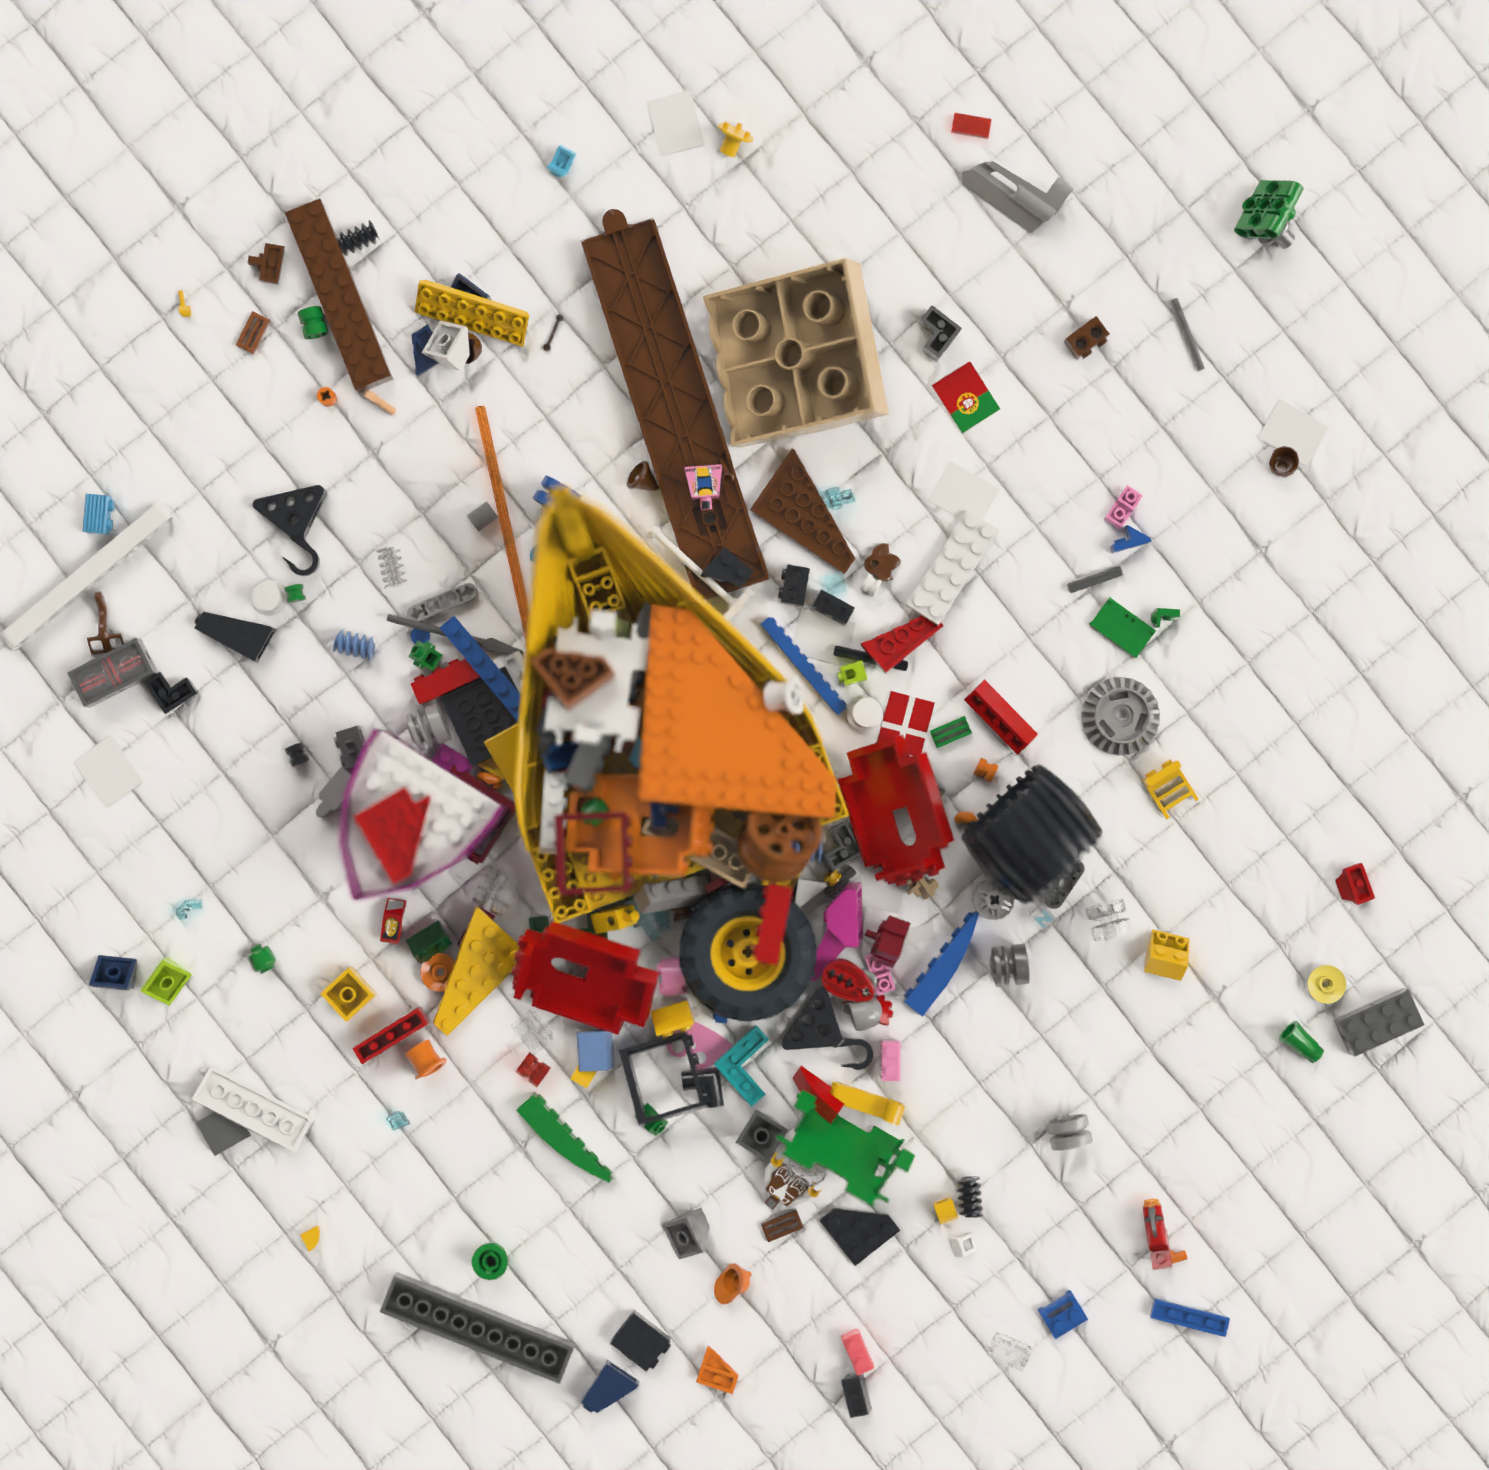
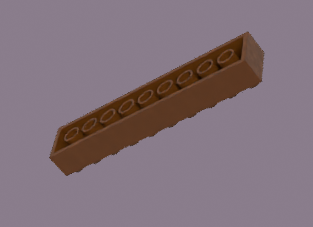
(339, 295)

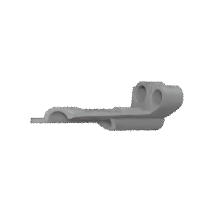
(1027, 205)

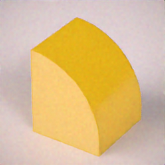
(583, 1077)
(945, 1210)

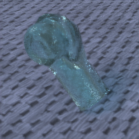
(186, 906)

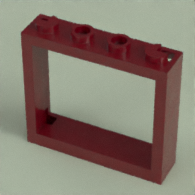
(475, 857)
(628, 879)

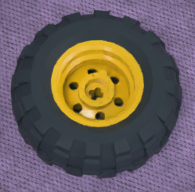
(728, 988)

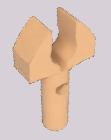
(378, 401)

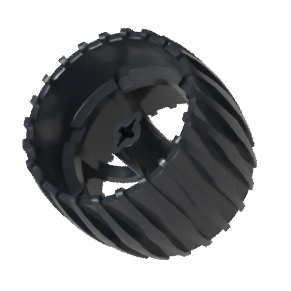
(1032, 834)

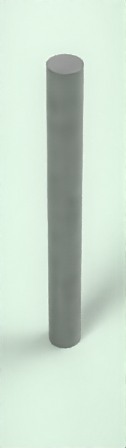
(1187, 334)

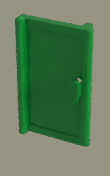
(1118, 626)

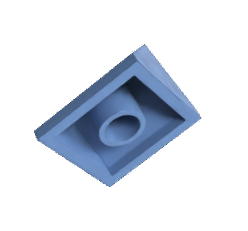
(595, 1050)

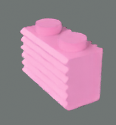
(890, 1060)

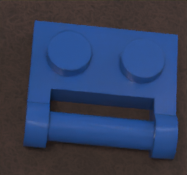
(1066, 1319)

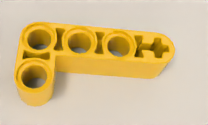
(869, 1103)

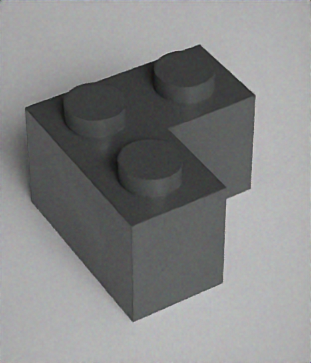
(943, 332)

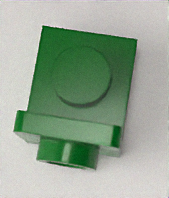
(1167, 614)

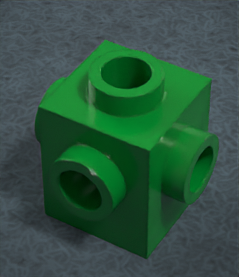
(425, 655)

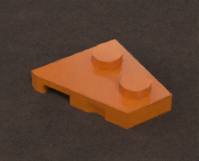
(716, 1372)

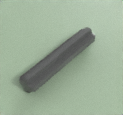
(1095, 579)

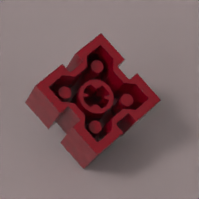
(888, 940)

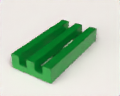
(936, 738)

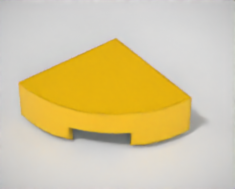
(311, 1237)

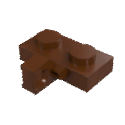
(269, 263)

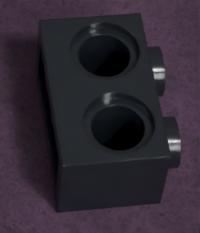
(799, 586)
(833, 607)

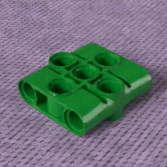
(1269, 209)

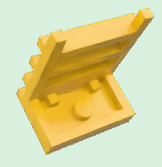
(1156, 779)

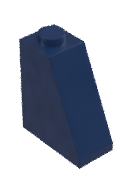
(608, 1387)

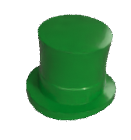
(490, 1261)

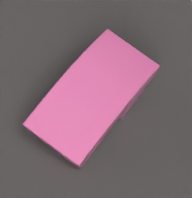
(1123, 507)
(883, 975)

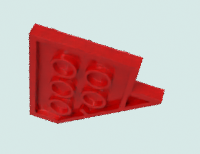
(394, 831)

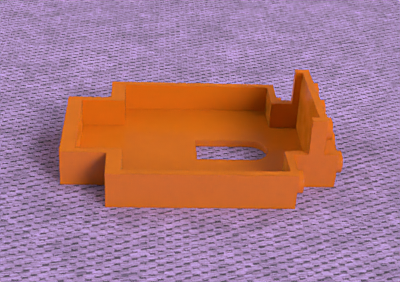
(650, 853)

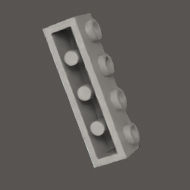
(672, 894)

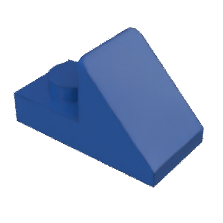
(1134, 537)

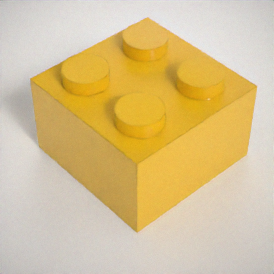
(349, 993)

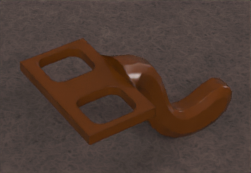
(103, 634)

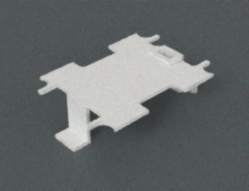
(609, 705)

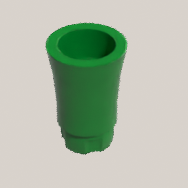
(1301, 1042)

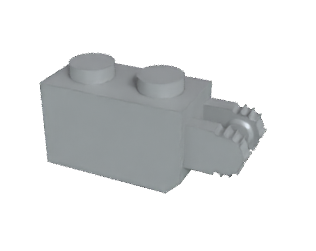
(333, 793)

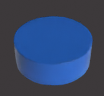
(420, 635)

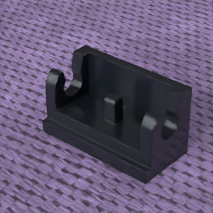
(856, 1395)

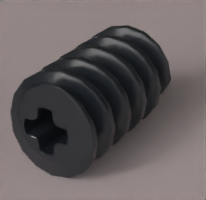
(358, 237)
(970, 1197)

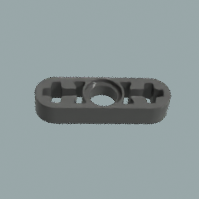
(1077, 875)

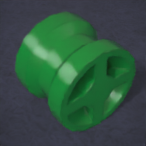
(295, 593)

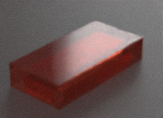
(971, 125)

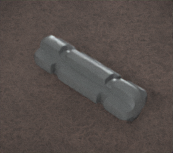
(849, 873)

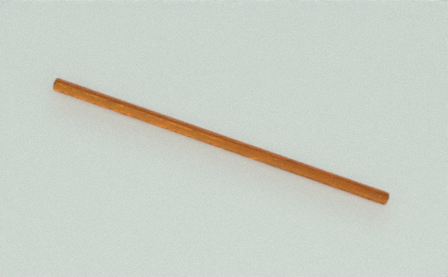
(503, 516)

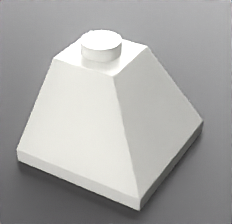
(448, 345)

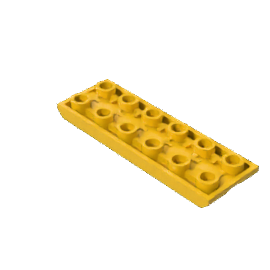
(472, 311)

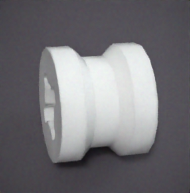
(870, 585)

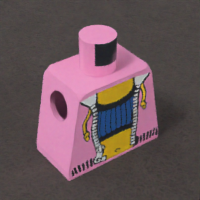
(704, 484)

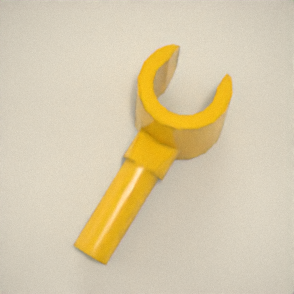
(185, 311)

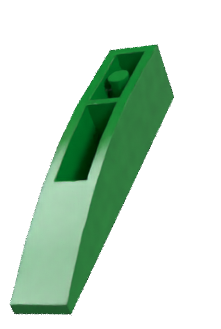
(560, 1136)

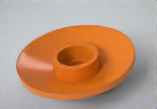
(429, 971)

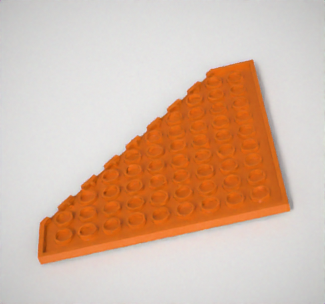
(712, 734)

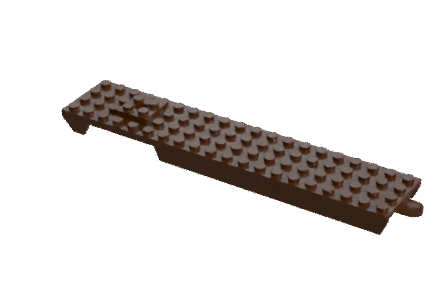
(669, 393)

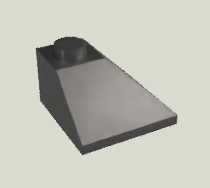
(688, 1233)

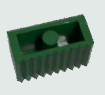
(429, 942)

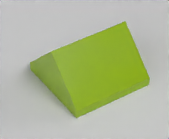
(166, 981)

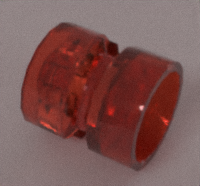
(532, 1069)

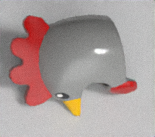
(869, 1013)

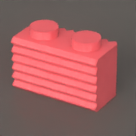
(857, 1351)

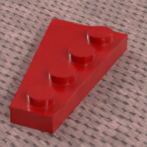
(897, 644)

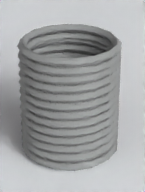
(482, 516)

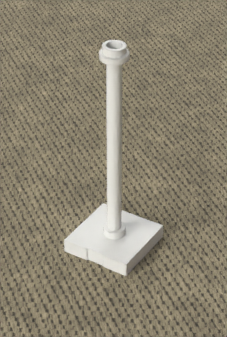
(733, 603)

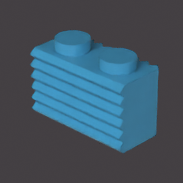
(98, 514)

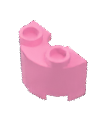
(672, 977)

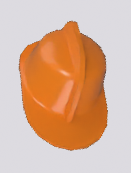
(731, 1283)

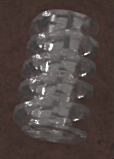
(391, 566)

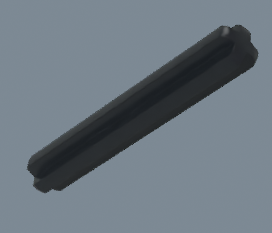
(862, 655)

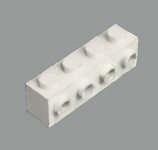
(552, 805)

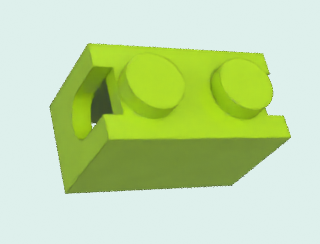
(855, 671)

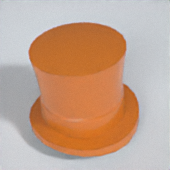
(425, 1059)

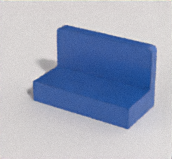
(560, 756)

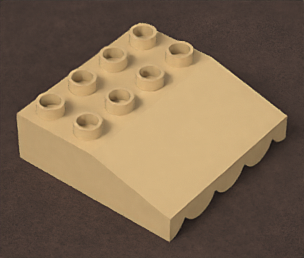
(796, 353)

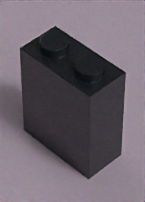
(641, 1341)

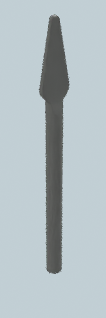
(490, 644)

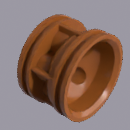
(783, 830)

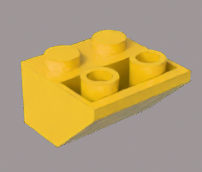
(1167, 955)
(672, 1018)

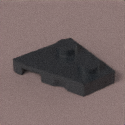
(728, 569)

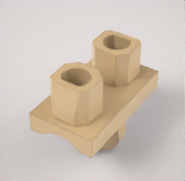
(922, 888)

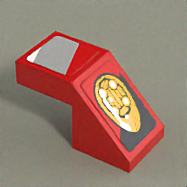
(393, 921)

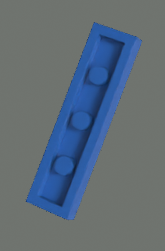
(1189, 1317)

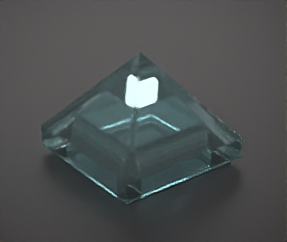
(397, 1120)

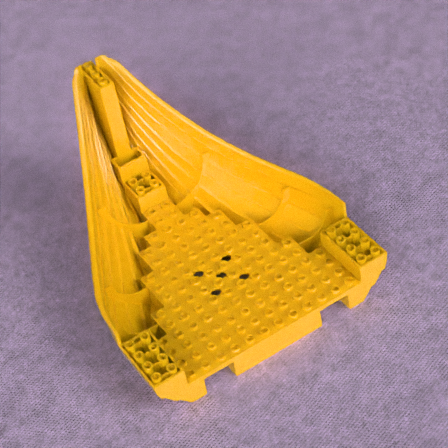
(597, 564)

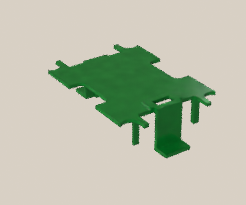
(845, 1150)

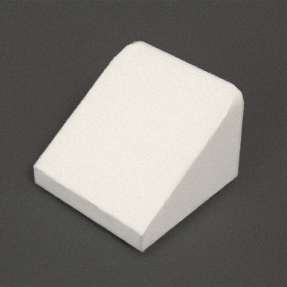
(963, 1245)

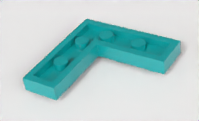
(730, 1065)

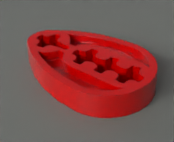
(851, 971)

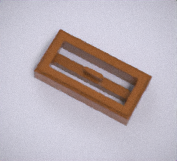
(259, 336)

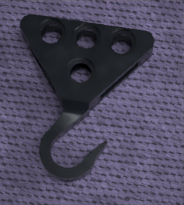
(307, 513)
(833, 1038)

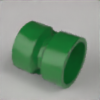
(312, 321)

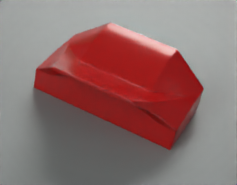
(1354, 884)

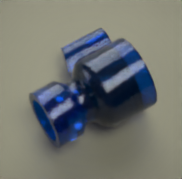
(659, 812)

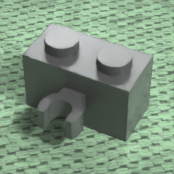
(351, 744)

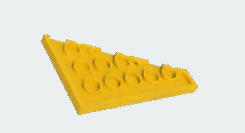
(481, 965)

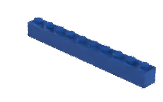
(801, 663)

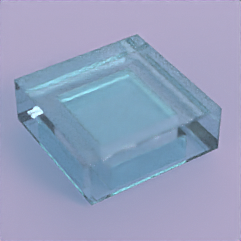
(835, 584)

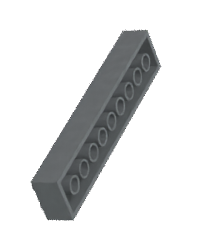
(590, 755)
(477, 1327)

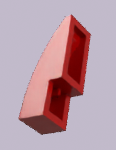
(826, 1104)

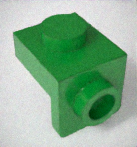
(655, 1128)

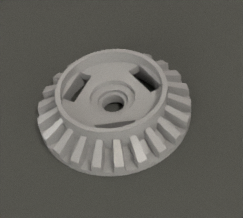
(1099, 707)

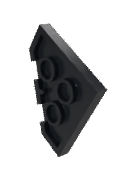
(859, 1231)

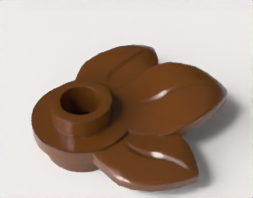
(885, 562)

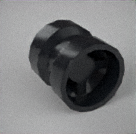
(296, 754)

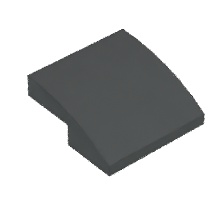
(221, 1132)

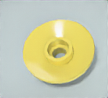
(1335, 988)

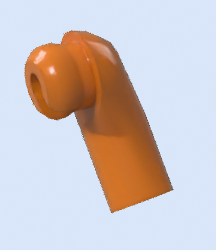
(490, 779)
(964, 817)
(1178, 1256)

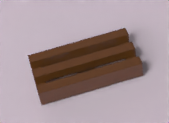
(797, 1219)

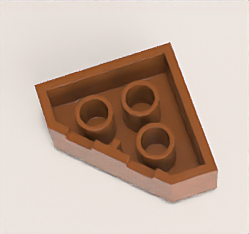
(573, 675)

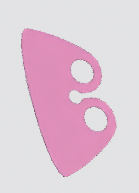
(706, 1041)

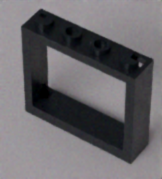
(633, 1084)

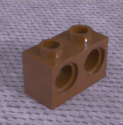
(1084, 334)

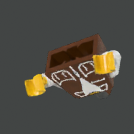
(783, 1188)

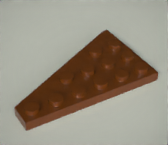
(798, 511)

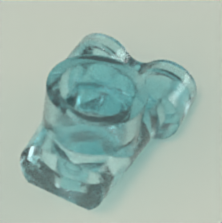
(835, 498)

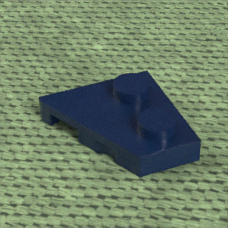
(419, 341)

